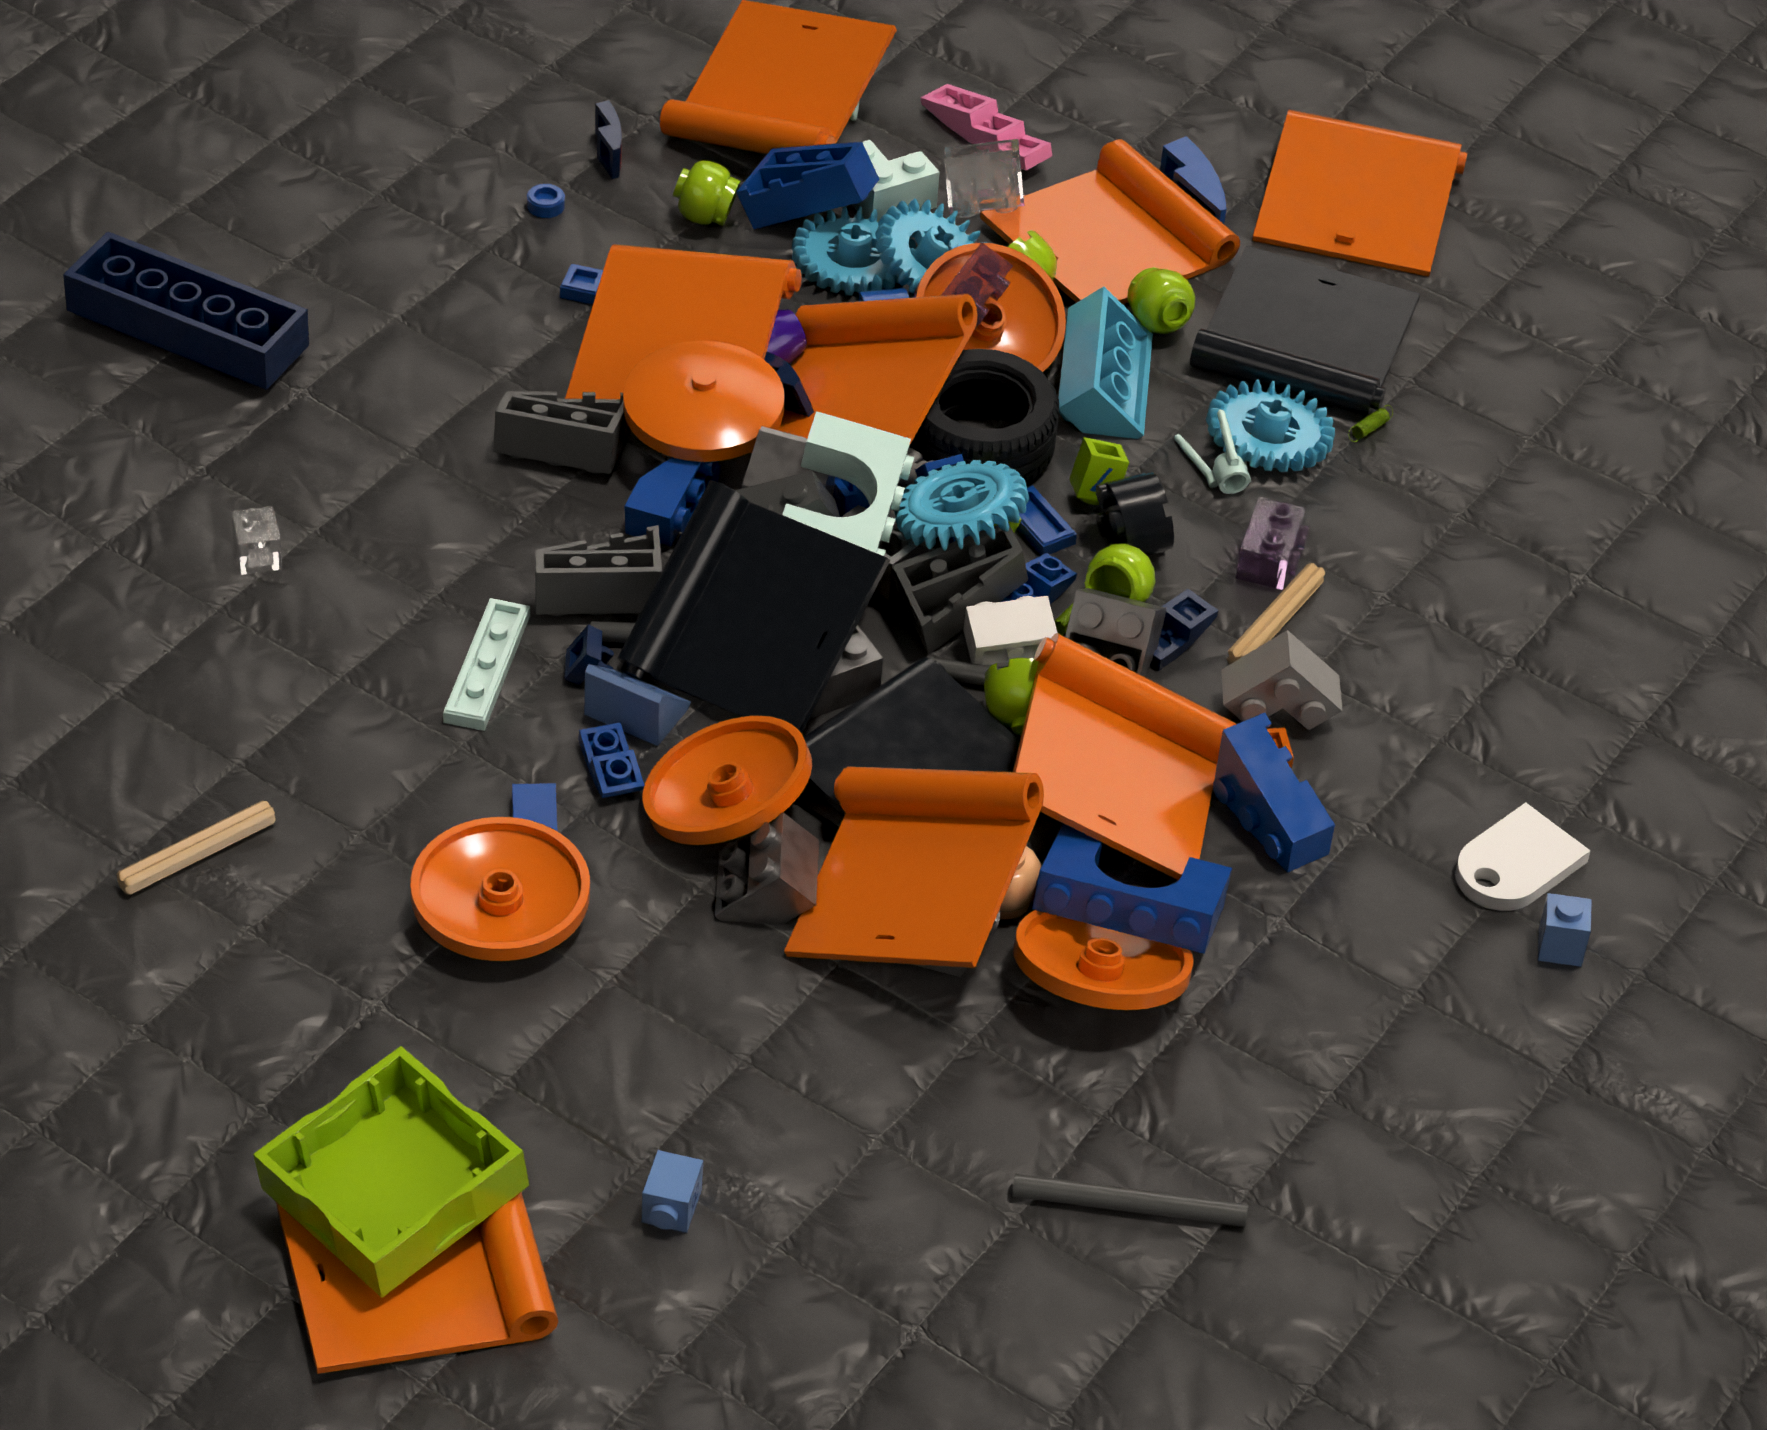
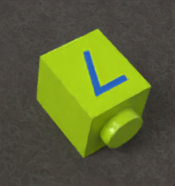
(1095, 465)

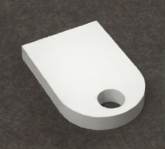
(1522, 858)

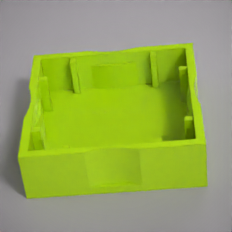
(391, 1171)

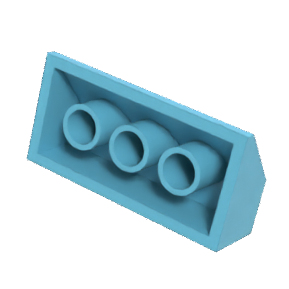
(1105, 368)

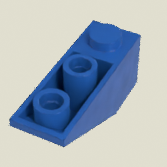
(667, 497)

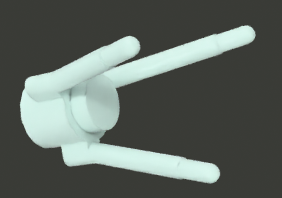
(1228, 470)

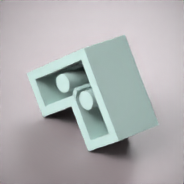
(899, 181)

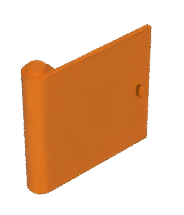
(779, 79)
(1358, 192)
(1117, 225)
(675, 297)
(879, 359)
(1120, 755)
(918, 865)
(467, 1298)

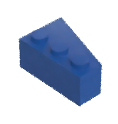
(806, 182)
(1268, 797)

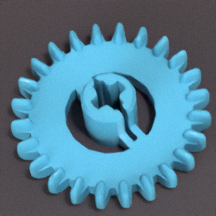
(931, 231)
(850, 245)
(1268, 420)
(961, 503)

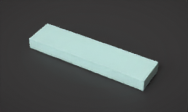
(486, 664)

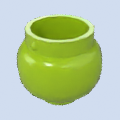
(706, 193)
(1161, 300)
(1122, 572)

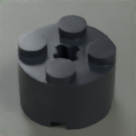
(1135, 513)

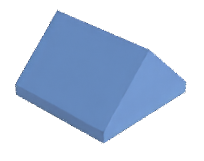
(639, 706)

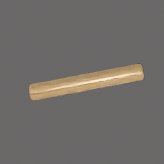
(1278, 612)
(195, 847)

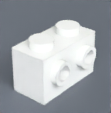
(1007, 629)

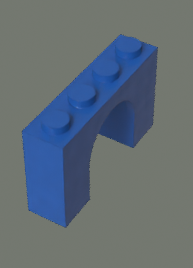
(1172, 914)

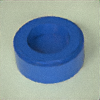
(545, 200)

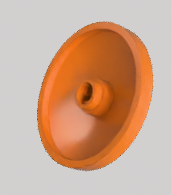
(1024, 320)
(702, 400)
(727, 780)
(500, 888)
(1099, 963)

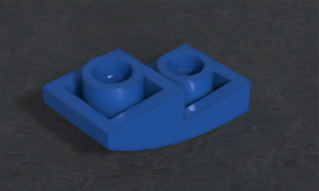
(1045, 578)
(610, 760)

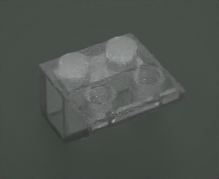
(984, 177)

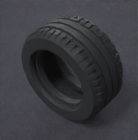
(997, 386)

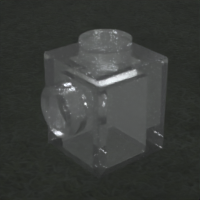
(257, 540)

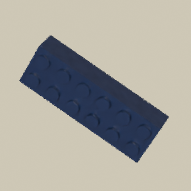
(186, 310)

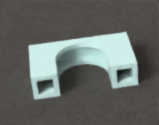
(868, 460)

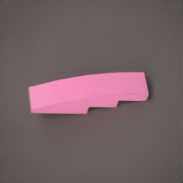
(978, 121)

